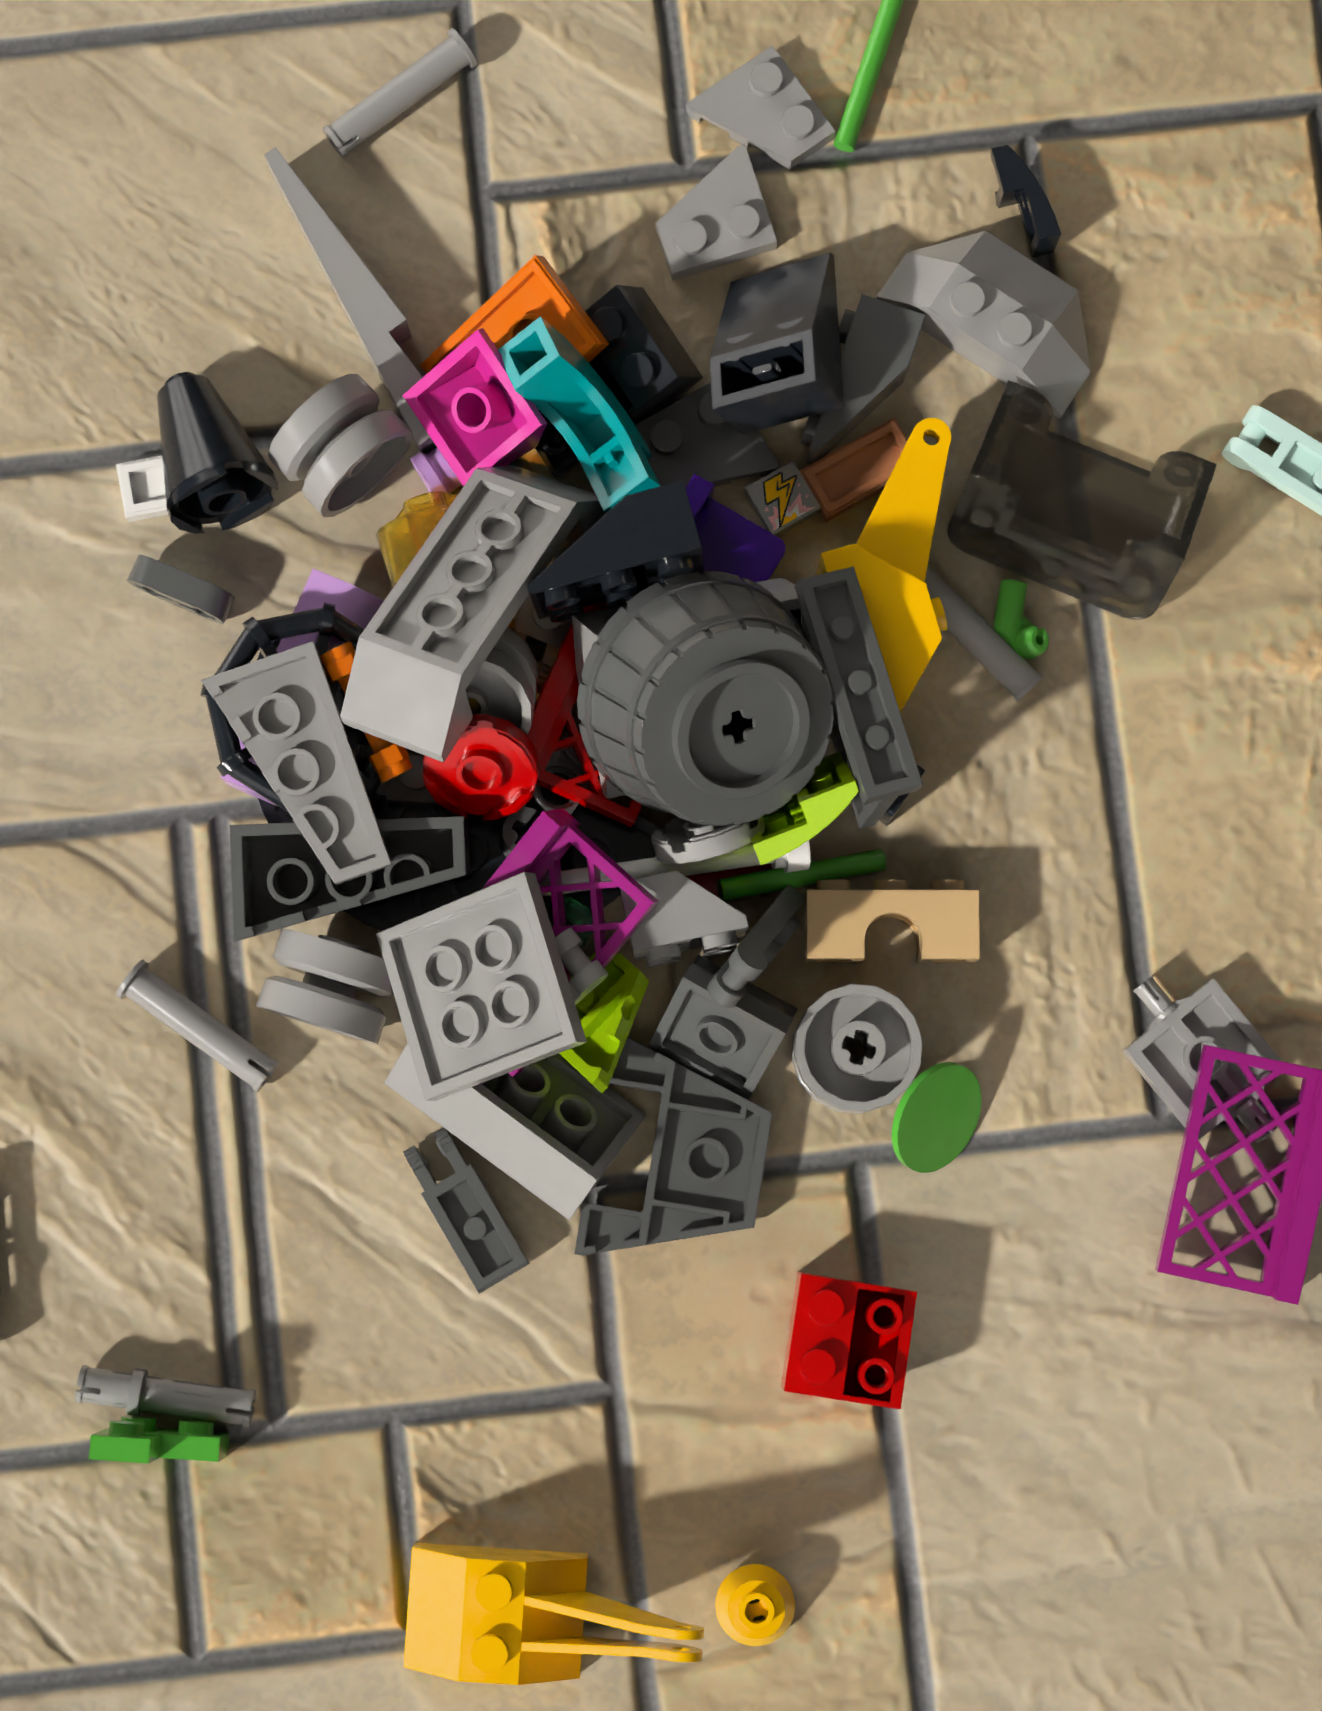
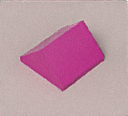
(474, 409)

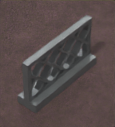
(865, 710)

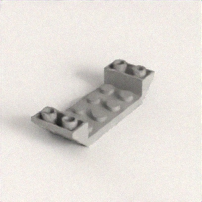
(457, 604)

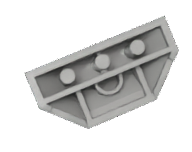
(997, 313)

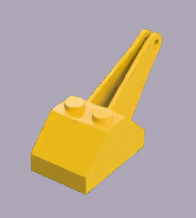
(895, 556)
(519, 1617)

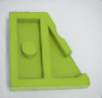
(607, 1020)

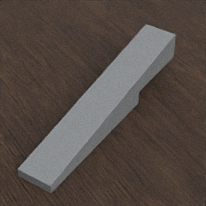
(366, 304)

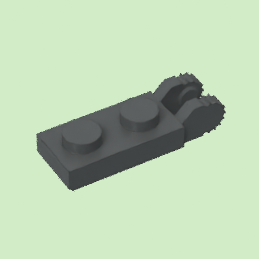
(468, 1216)

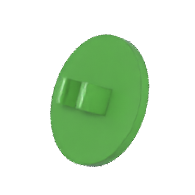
(936, 1117)

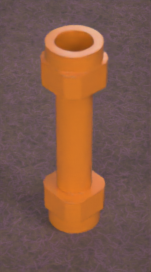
(388, 758)

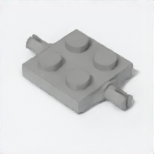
(1173, 1045)

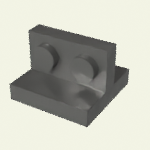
(720, 1041)

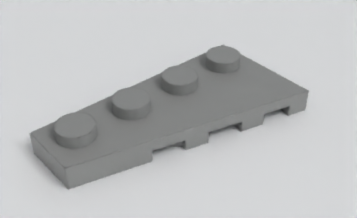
(298, 741)

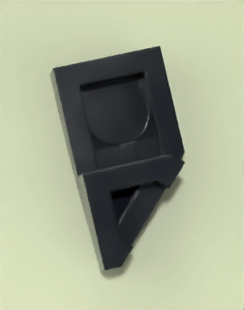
(1021, 187)

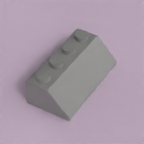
(537, 1127)

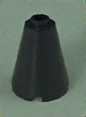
(208, 458)

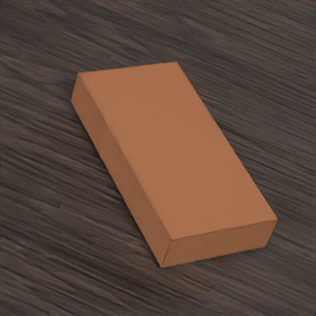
(855, 470)

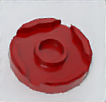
(486, 772)

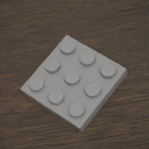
(481, 987)

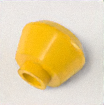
(774, 1602)

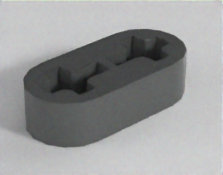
(181, 589)

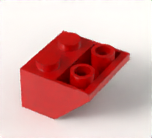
(849, 1340)

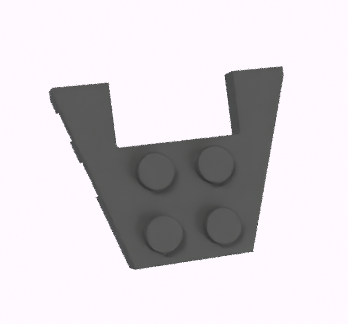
(701, 1165)

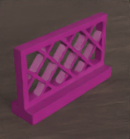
(541, 853)
(1299, 1187)

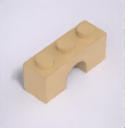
(940, 918)

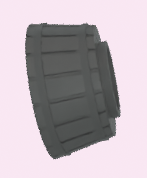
(673, 676)

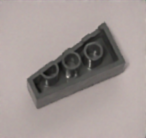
(284, 883)

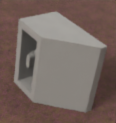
(682, 921)

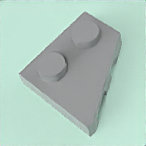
(765, 110)
(717, 220)

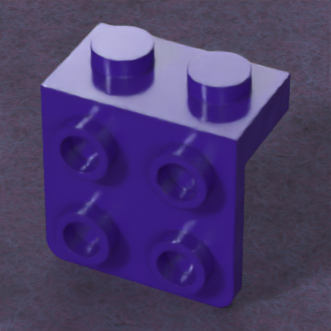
(729, 539)

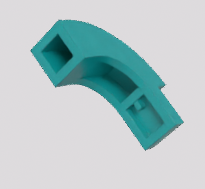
(583, 410)

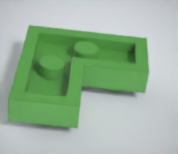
(140, 1441)

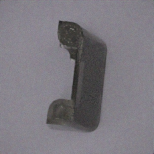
(1077, 512)

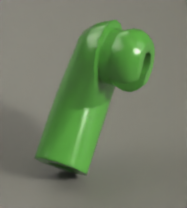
(1014, 625)

